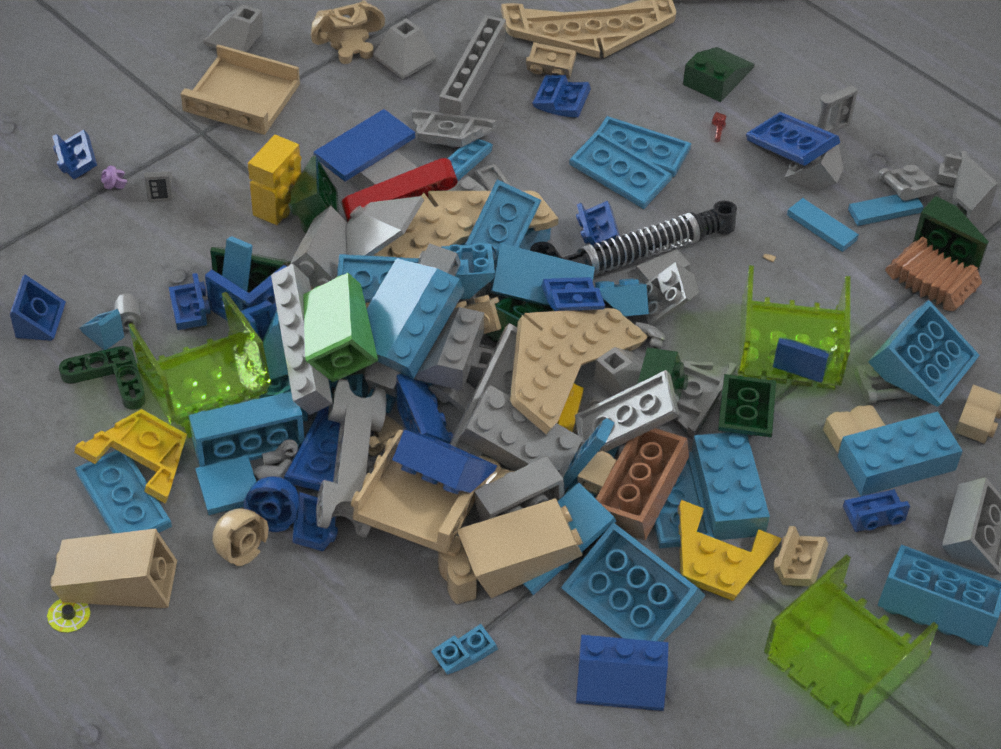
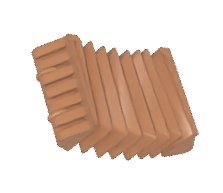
(934, 275)

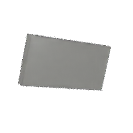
(632, 410)

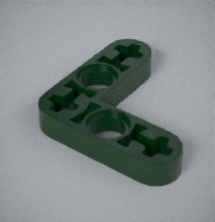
(117, 367)

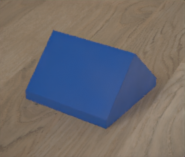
(35, 311)
(801, 359)

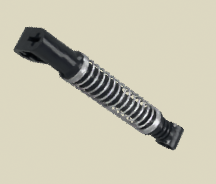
(618, 251)

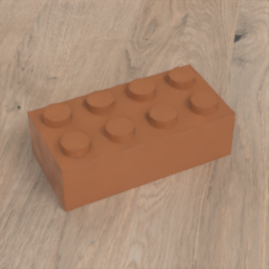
(643, 480)

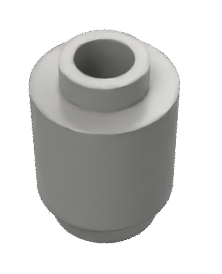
(129, 310)

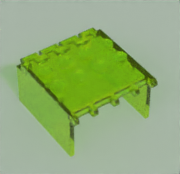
(819, 327)
(207, 374)
(843, 648)

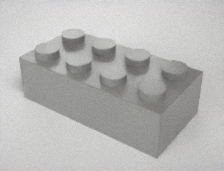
(513, 439)

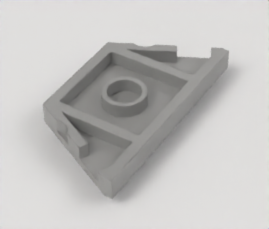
(449, 128)
(701, 393)

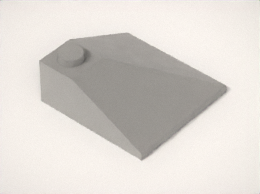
(379, 224)

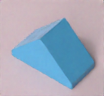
(104, 329)

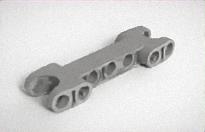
(356, 419)

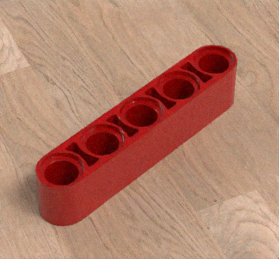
(430, 177)

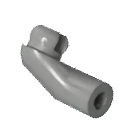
(654, 333)
(286, 449)
(267, 471)

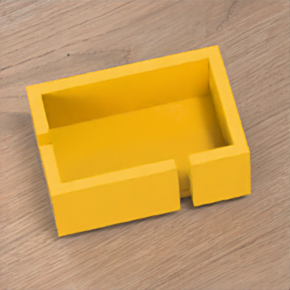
(273, 176)

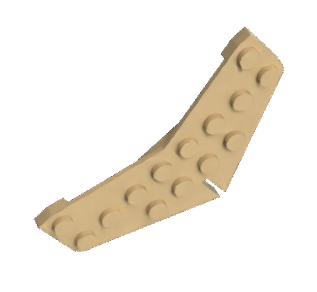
(587, 29)
(452, 221)
(554, 348)

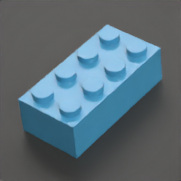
(246, 429)
(899, 453)
(730, 485)

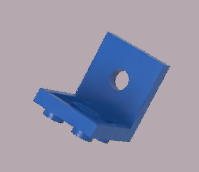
(218, 284)

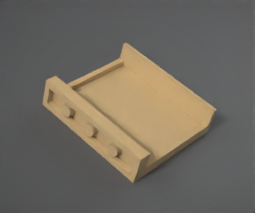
(242, 90)
(410, 505)

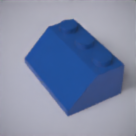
(419, 409)
(441, 462)
(622, 672)

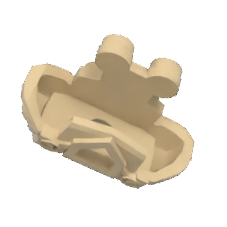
(346, 33)

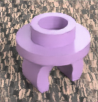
(113, 178)

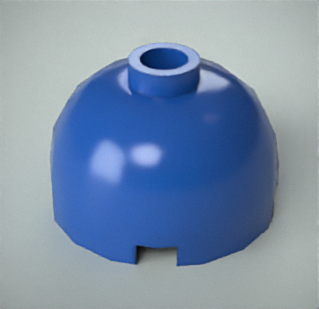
(274, 501)

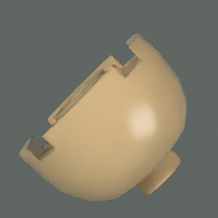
(239, 536)

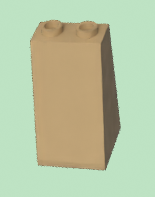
(520, 545)
(115, 570)

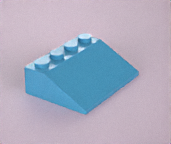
(411, 313)
(925, 355)
(632, 588)
(942, 593)

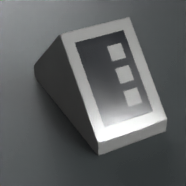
(158, 186)

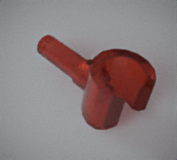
(719, 121)

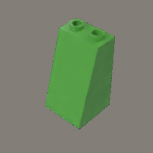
(338, 328)

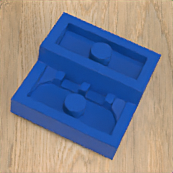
(560, 96)
(572, 294)

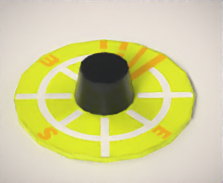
(68, 616)

